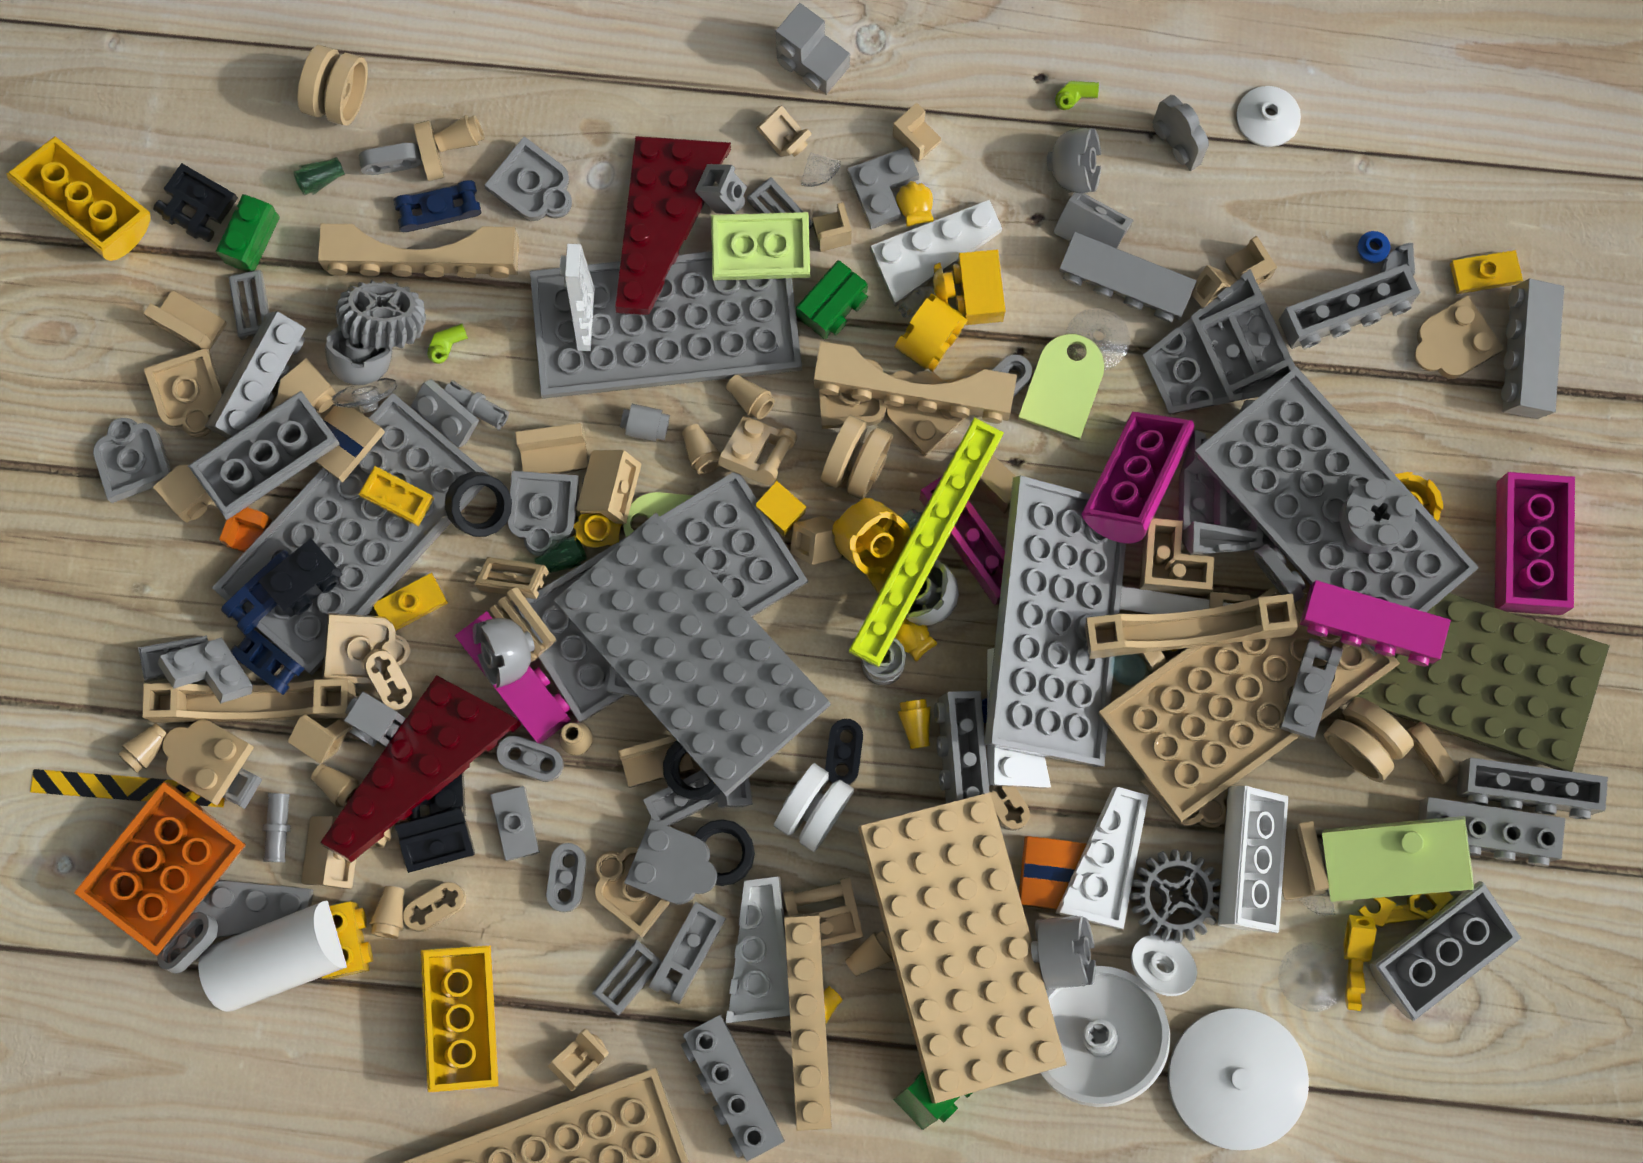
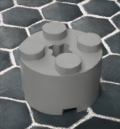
(1396, 517)
(1064, 952)

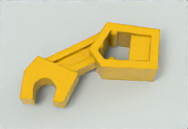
(1391, 914)
(1357, 948)

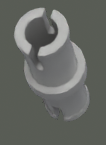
(478, 405)
(276, 827)

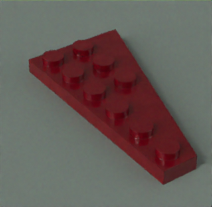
(660, 213)
(424, 756)

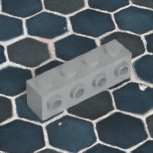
(1127, 276)
(1349, 306)
(1533, 349)
(257, 374)
(961, 745)
(1532, 786)
(1503, 830)
(733, 1088)

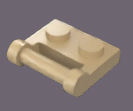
(747, 446)
(836, 924)

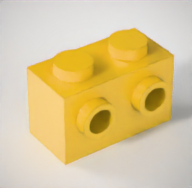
(980, 287)
(349, 924)

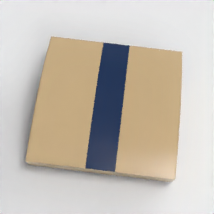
(356, 438)

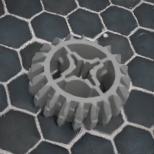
(380, 315)
(1188, 905)

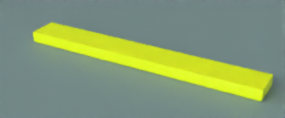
(926, 542)

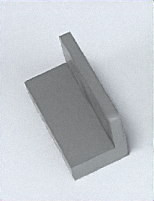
(1092, 220)

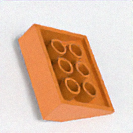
(160, 868)

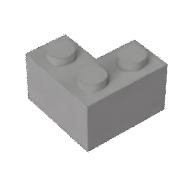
(808, 51)

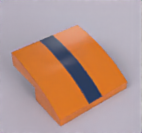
(1047, 870)

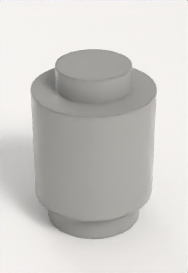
(645, 423)

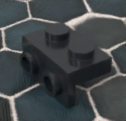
(301, 578)

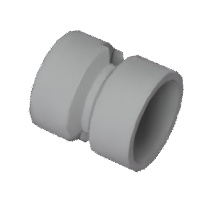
(890, 668)

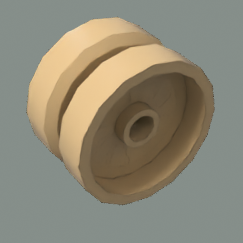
(332, 85)
(854, 456)
(1368, 739)

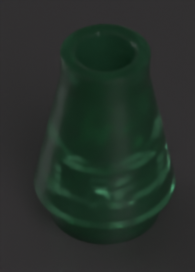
(317, 175)
(563, 555)

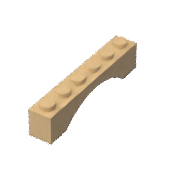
(486, 251)
(982, 394)
(181, 487)
(1219, 625)
(197, 702)
(807, 1022)

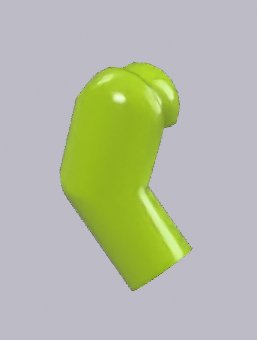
(1074, 91)
(442, 343)

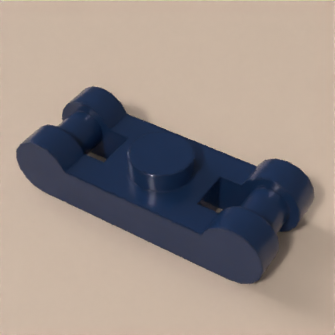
(437, 206)
(257, 595)
(265, 659)

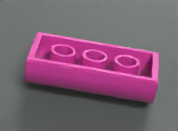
(1137, 476)

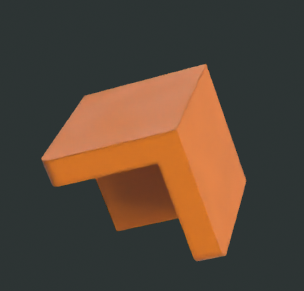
(244, 529)

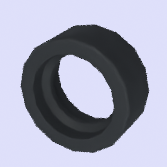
(500, 515)
(671, 773)
(744, 839)

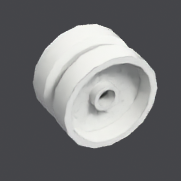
(810, 805)

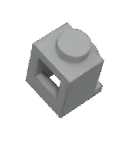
(729, 193)

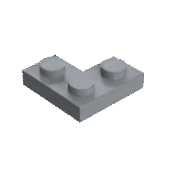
(876, 179)
(209, 662)

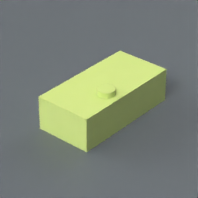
(1398, 859)

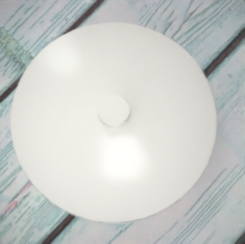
(1110, 1039)
(1238, 1079)

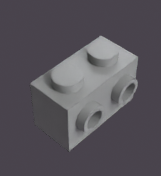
(372, 720)

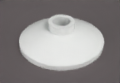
(1264, 128)
(1163, 965)

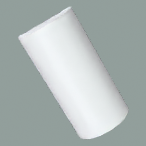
(1253, 859)
(271, 958)

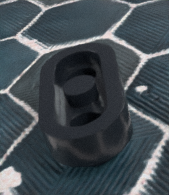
(844, 753)

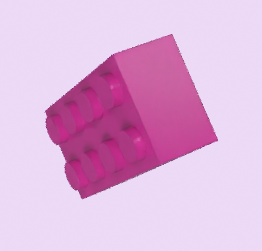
(1535, 543)

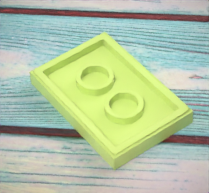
(760, 246)

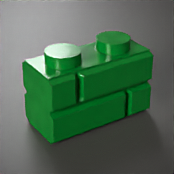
(247, 233)
(832, 300)

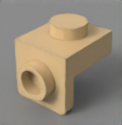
(783, 133)
(579, 1059)

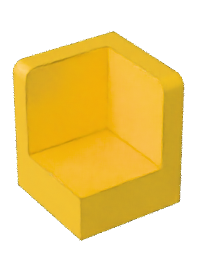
(781, 508)

